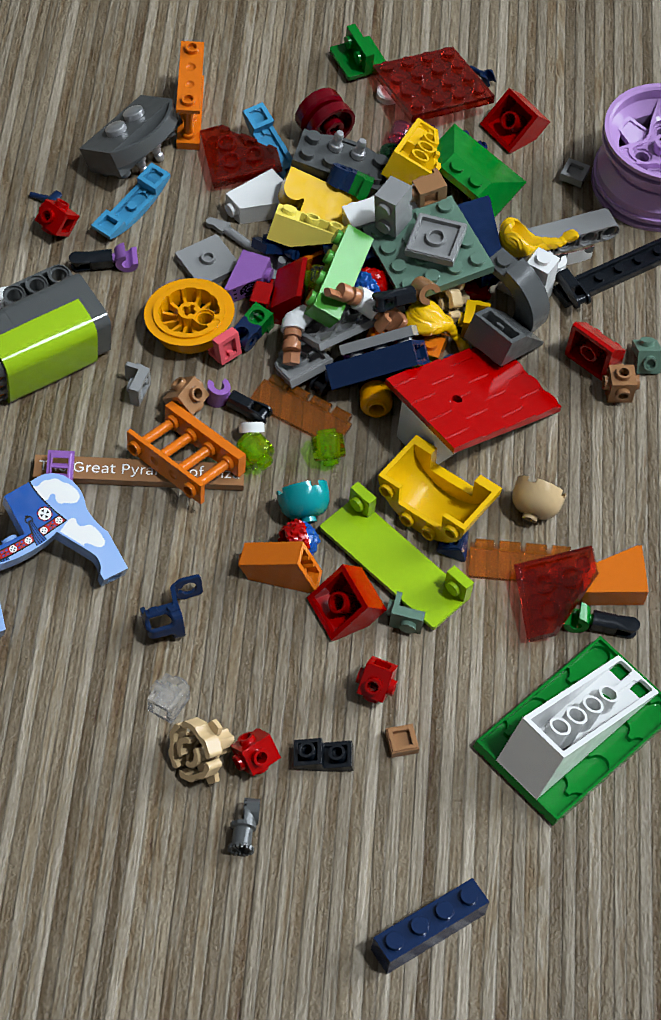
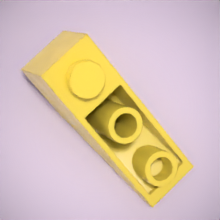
(300, 228)

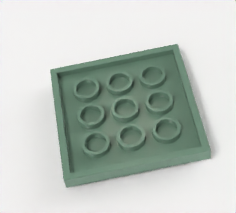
(402, 270)

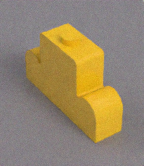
(313, 196)

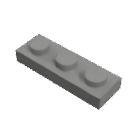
(379, 341)

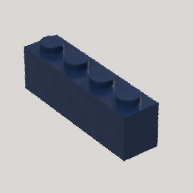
(429, 925)

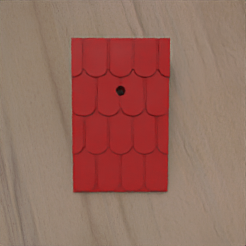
(467, 401)

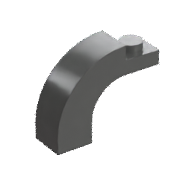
(526, 288)

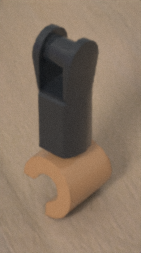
(404, 295)

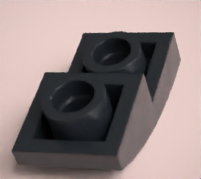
(324, 757)

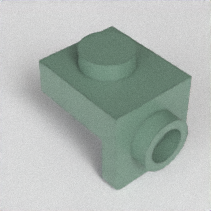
(648, 355)
(404, 618)

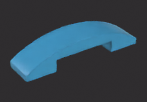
(261, 128)
(134, 204)

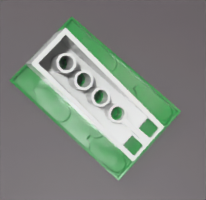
(574, 730)

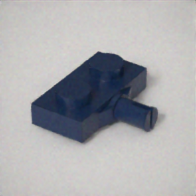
(270, 247)

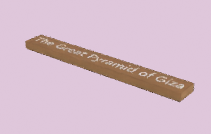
(131, 473)

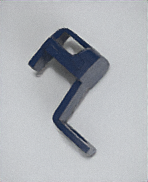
(176, 627)

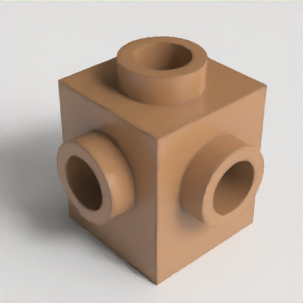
(620, 383)
(187, 393)

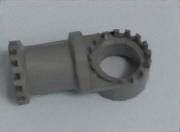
(244, 828)

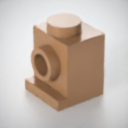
(429, 189)

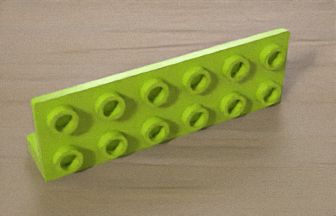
(395, 560)

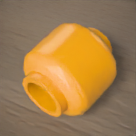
(375, 398)

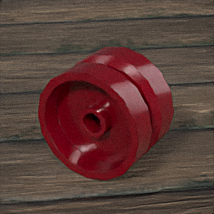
(325, 113)

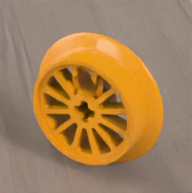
(186, 327)

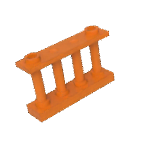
(190, 95)
(192, 432)

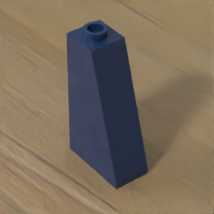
(482, 221)
(376, 364)

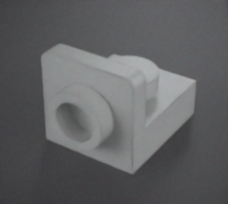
(139, 381)

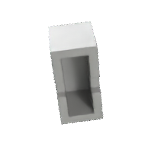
(393, 206)

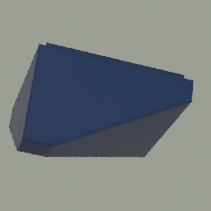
(455, 550)

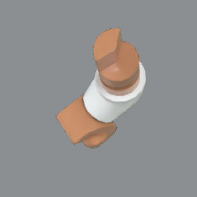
(362, 301)
(293, 327)

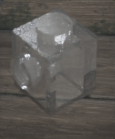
(168, 697)

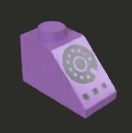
(248, 270)

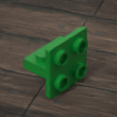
(356, 54)

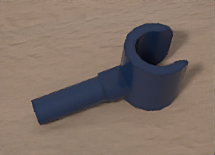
(486, 75)
(56, 194)

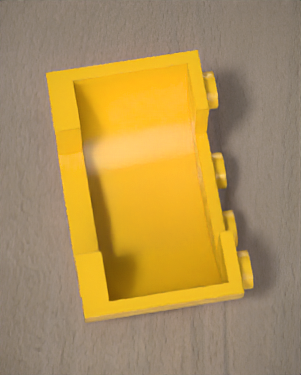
(431, 496)

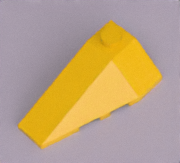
(415, 154)

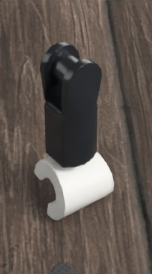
(570, 285)

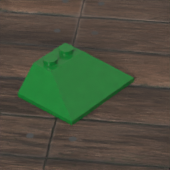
(476, 169)

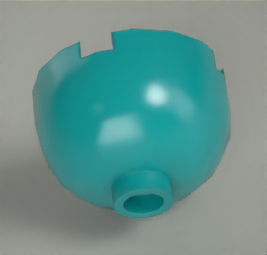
(304, 500)

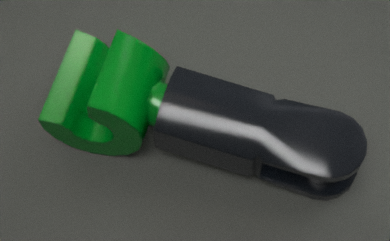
(601, 621)

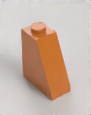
(281, 565)
(619, 580)

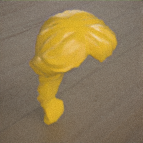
(521, 242)
(432, 320)

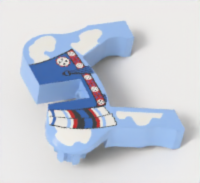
(51, 510)

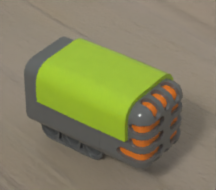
(49, 331)

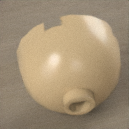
(537, 499)

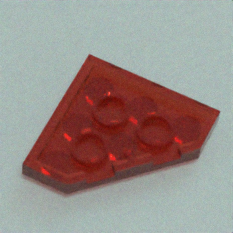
(236, 157)
(552, 589)

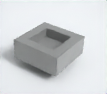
(574, 172)

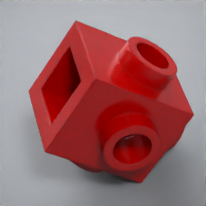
(56, 217)
(377, 680)
(254, 752)

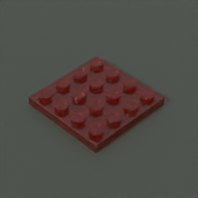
(432, 84)

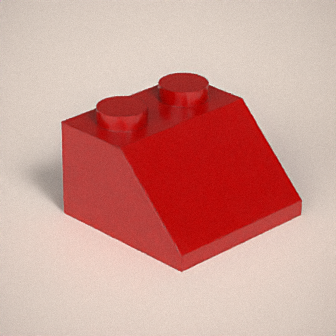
(514, 121)
(288, 289)
(592, 349)
(346, 602)

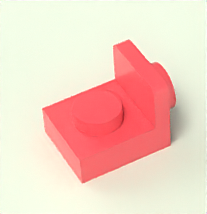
(226, 346)

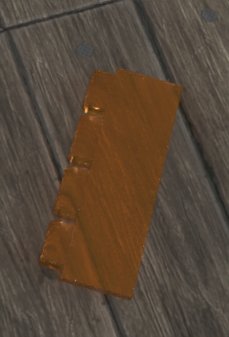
(297, 411)
(499, 563)

